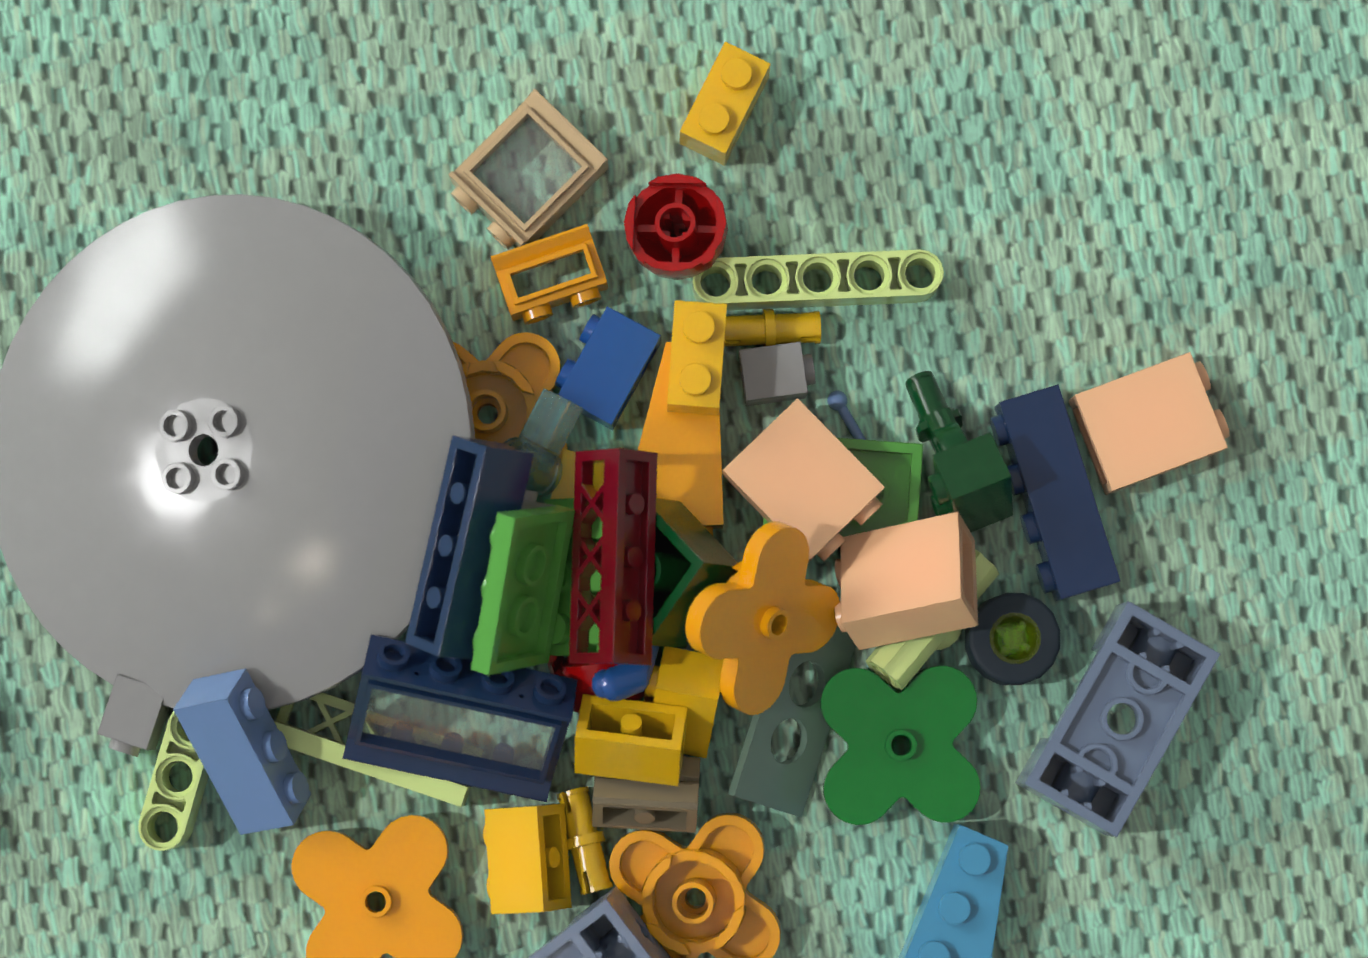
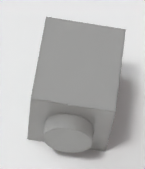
(775, 373)
(133, 716)

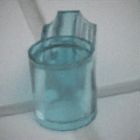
(545, 437)

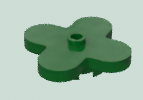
(869, 773)

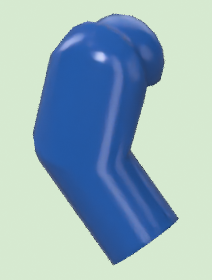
(623, 680)

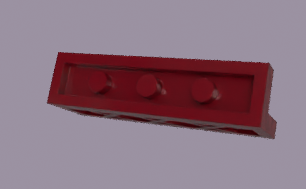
(621, 557)

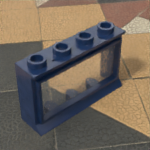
(458, 723)

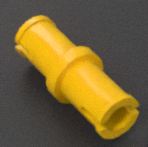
(772, 328)
(585, 841)

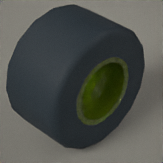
(1028, 636)

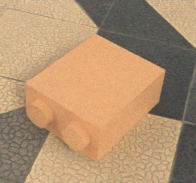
(1149, 422)
(805, 479)
(907, 581)

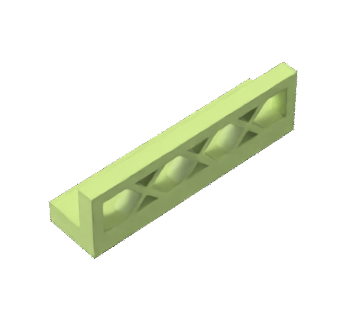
(333, 750)

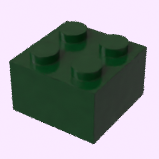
(684, 566)

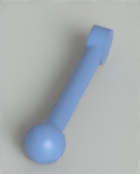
(837, 401)

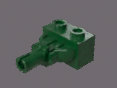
(967, 474)

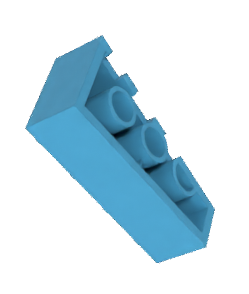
(961, 900)

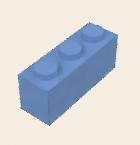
(243, 751)

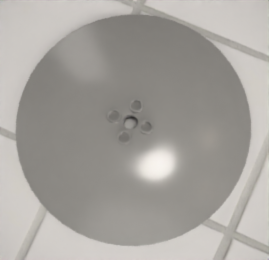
(329, 429)

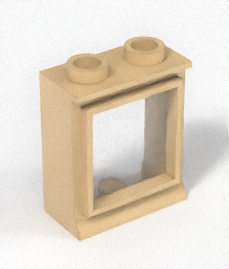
(527, 172)

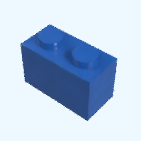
(608, 366)

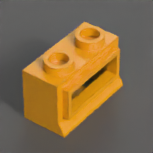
(578, 291)

